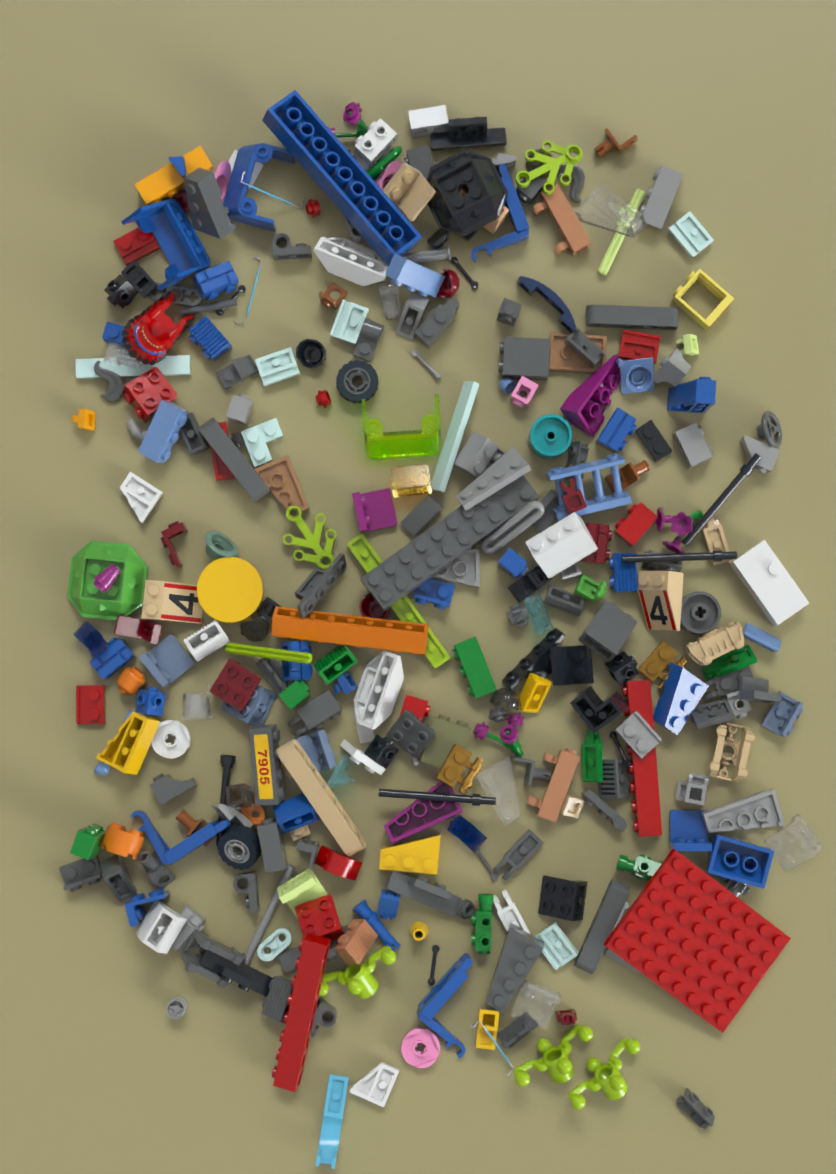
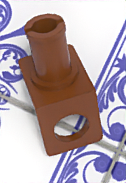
(611, 143)
(629, 474)
(191, 824)

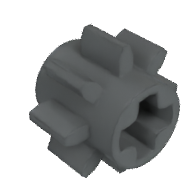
(518, 615)
(737, 888)

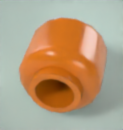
(131, 680)

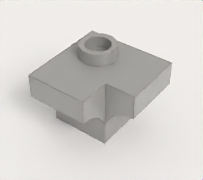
(672, 369)
(694, 790)

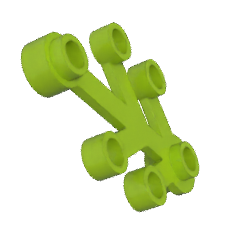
(550, 164)
(311, 540)

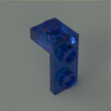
(91, 638)
(466, 832)

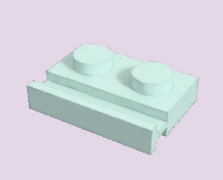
(690, 234)
(349, 322)
(277, 366)
(556, 946)

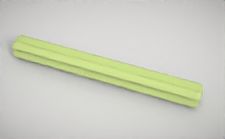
(618, 238)

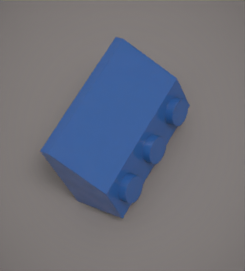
(739, 860)

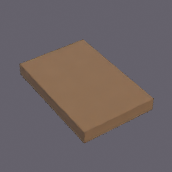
(564, 359)

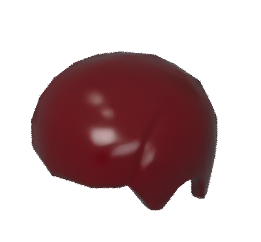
(449, 285)
(370, 608)

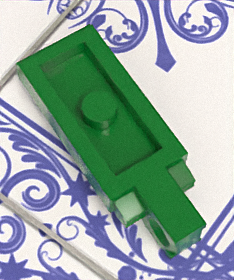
(729, 662)
(592, 757)

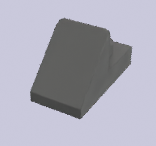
(237, 371)

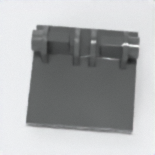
(411, 733)

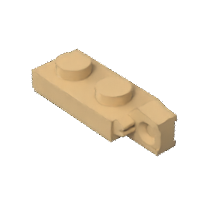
(715, 538)

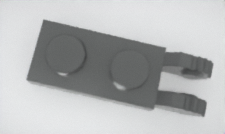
(727, 683)
(616, 820)
(519, 853)

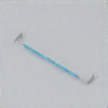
(267, 193)
(252, 292)
(496, 1044)

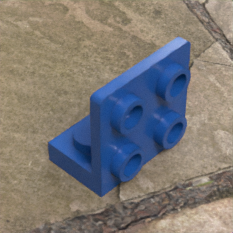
(688, 831)
(137, 912)

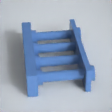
(601, 501)

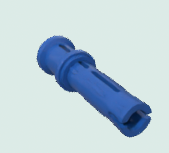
(366, 913)

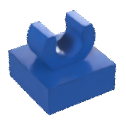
(345, 683)

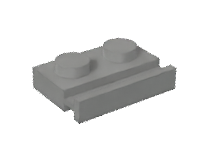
(638, 734)

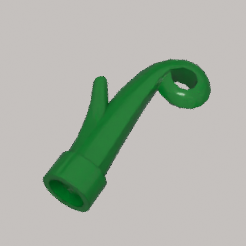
(378, 168)

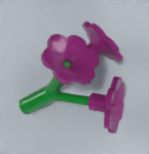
(680, 524)

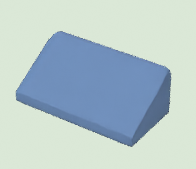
(761, 637)

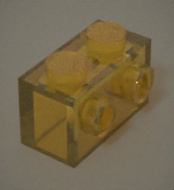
(411, 480)

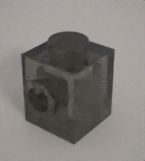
(240, 796)

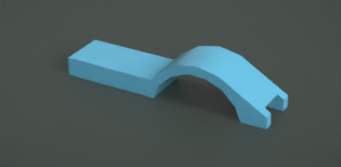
(332, 1120)

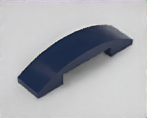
(531, 285)

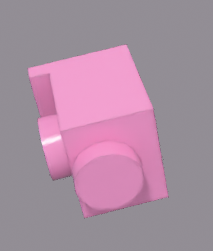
(526, 386)

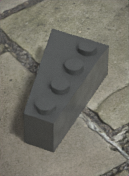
(514, 963)

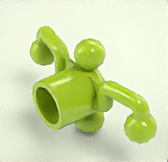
(360, 977)
(554, 1058)
(606, 1075)

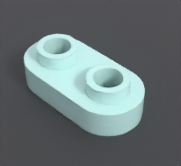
(274, 944)

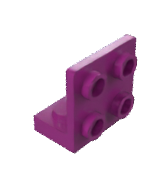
(375, 510)

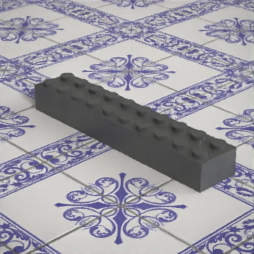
(444, 544)

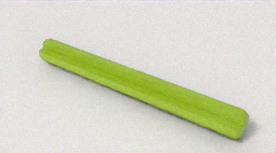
(269, 653)

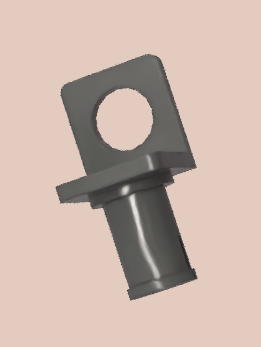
(532, 772)
(155, 868)

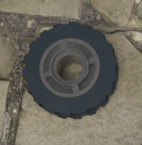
(348, 373)

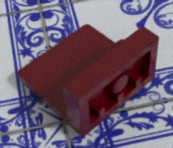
(235, 684)

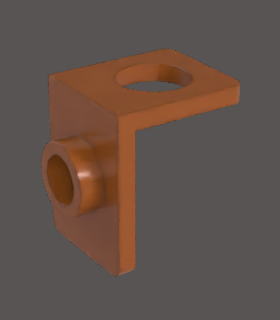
(327, 301)

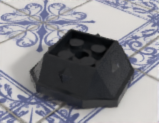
(479, 206)

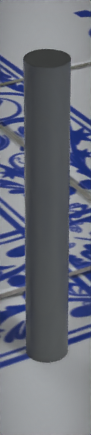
(208, 307)

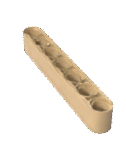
(321, 797)

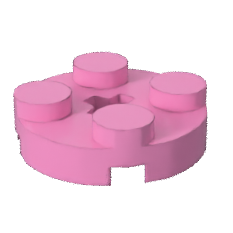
(418, 1058)

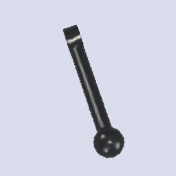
(474, 285)
(241, 289)
(626, 763)
(435, 948)

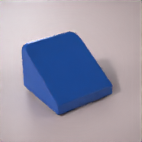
(179, 164)

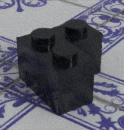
(598, 712)

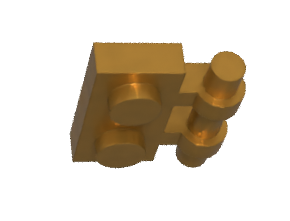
(658, 661)
(455, 764)

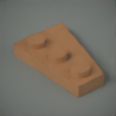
(283, 483)

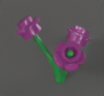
(352, 116)
(508, 734)

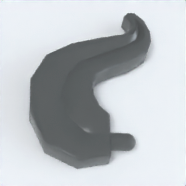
(578, 180)
(115, 383)

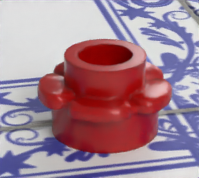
(313, 208)
(323, 398)

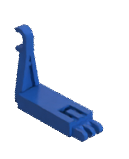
(516, 216)
(172, 855)
(440, 995)

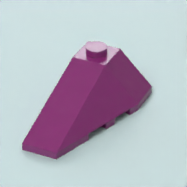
(588, 402)

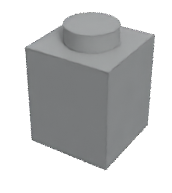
(239, 409)

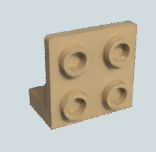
(409, 190)

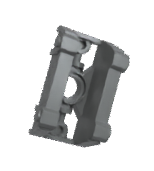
(203, 943)

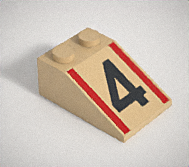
(661, 599)
(171, 602)

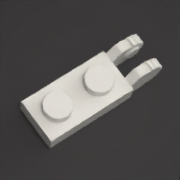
(509, 913)

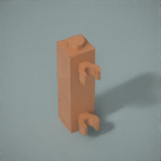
(564, 220)
(558, 784)

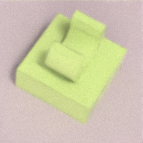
(690, 344)

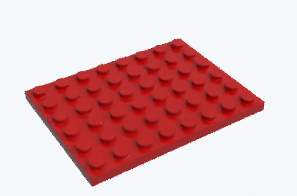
(697, 940)

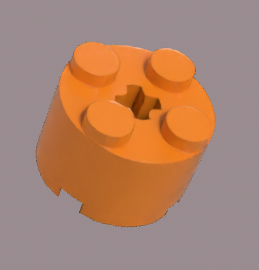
(122, 841)

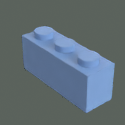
(414, 276)
(163, 431)

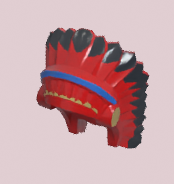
(153, 332)

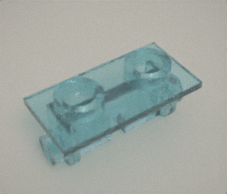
(539, 614)

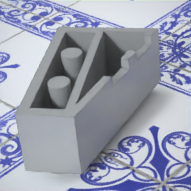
(661, 196)

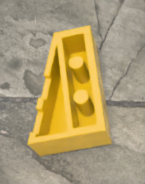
(130, 744)
(412, 856)

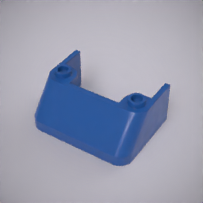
(241, 207)
(175, 238)

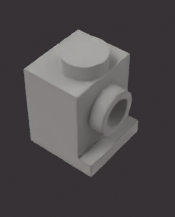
(732, 698)

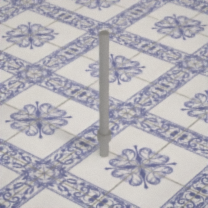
(267, 915)

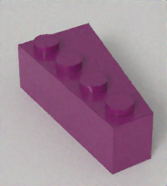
(422, 815)

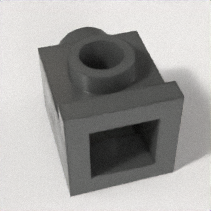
(508, 312)

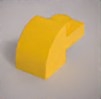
(490, 1020)

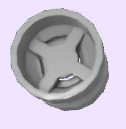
(173, 1007)

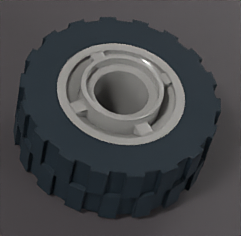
(239, 847)

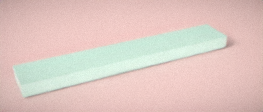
(169, 366)
(454, 435)

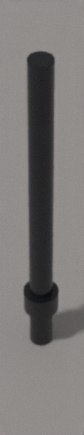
(745, 471)
(716, 556)
(476, 799)

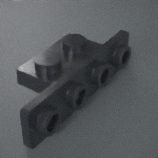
(468, 134)
(536, 661)
(243, 974)

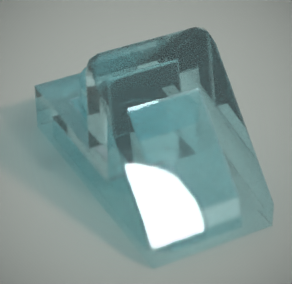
(338, 777)

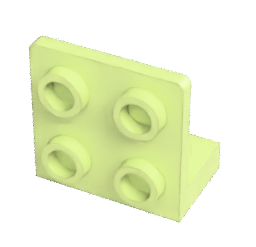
(301, 889)

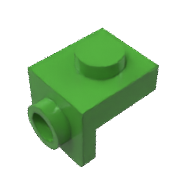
(590, 589)

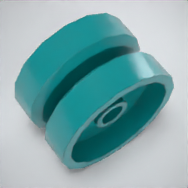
(556, 427)

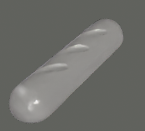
(513, 527)

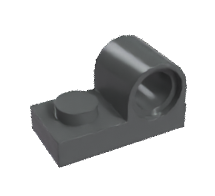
(288, 252)
(368, 340)
(252, 900)
(322, 1007)

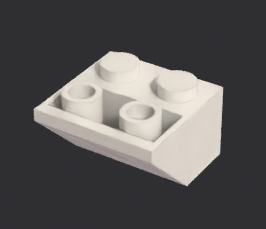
(160, 927)

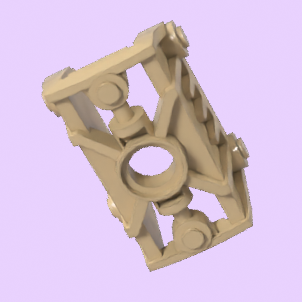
(715, 643)
(740, 752)

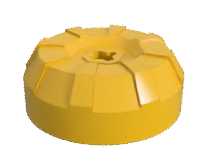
(230, 589)

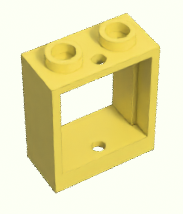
(713, 287)

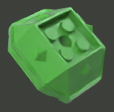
(127, 590)

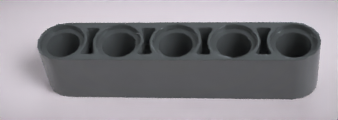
(632, 317)
(234, 459)
(602, 926)

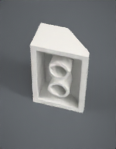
(562, 545)

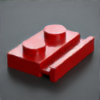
(136, 245)
(638, 345)
(90, 704)

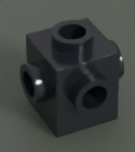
(120, 291)
(622, 668)
(381, 750)

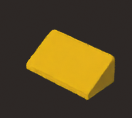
(534, 693)

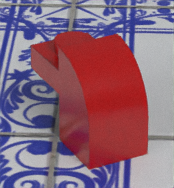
(338, 863)

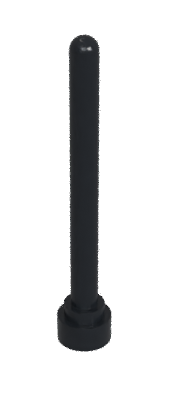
(227, 763)

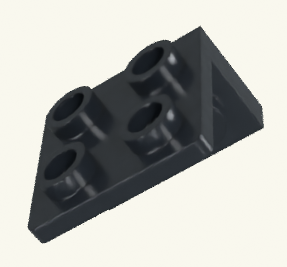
(571, 665)
(562, 898)

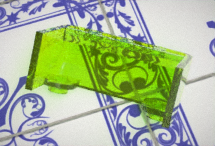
(402, 444)

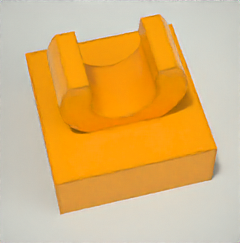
(85, 419)

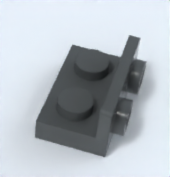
(712, 714)
(81, 872)

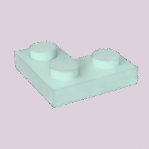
(256, 440)

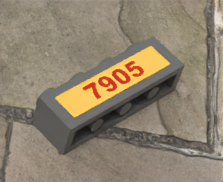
(266, 764)

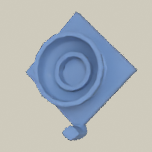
(636, 375)

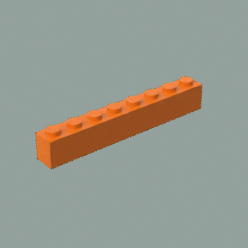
(350, 630)

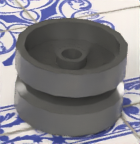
(709, 613)

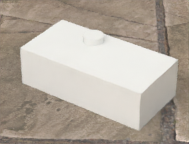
(769, 583)

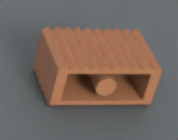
(356, 941)

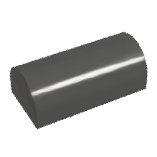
(192, 436)
(564, 600)

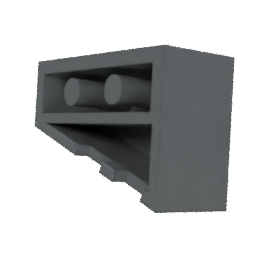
(205, 204)

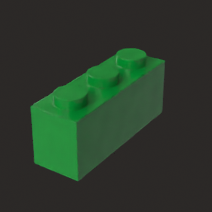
(474, 667)
(88, 841)

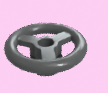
(768, 430)

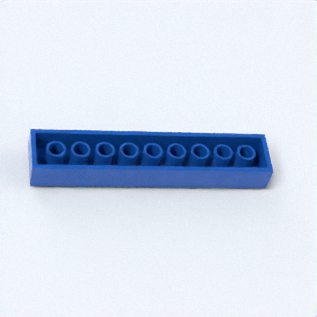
(341, 177)

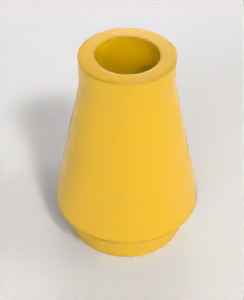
(418, 926)

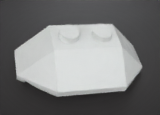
(351, 260)
(378, 689)

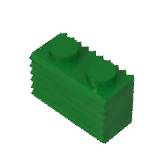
(335, 663)
(295, 693)

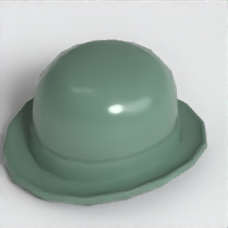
(219, 545)

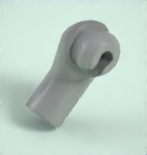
(135, 431)

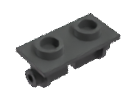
(577, 452)
(675, 566)
(273, 672)
(517, 1030)
(702, 1115)

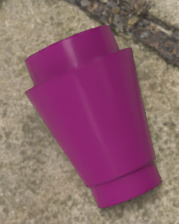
(106, 578)

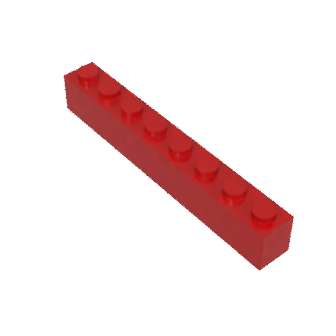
(644, 770)
(301, 1012)

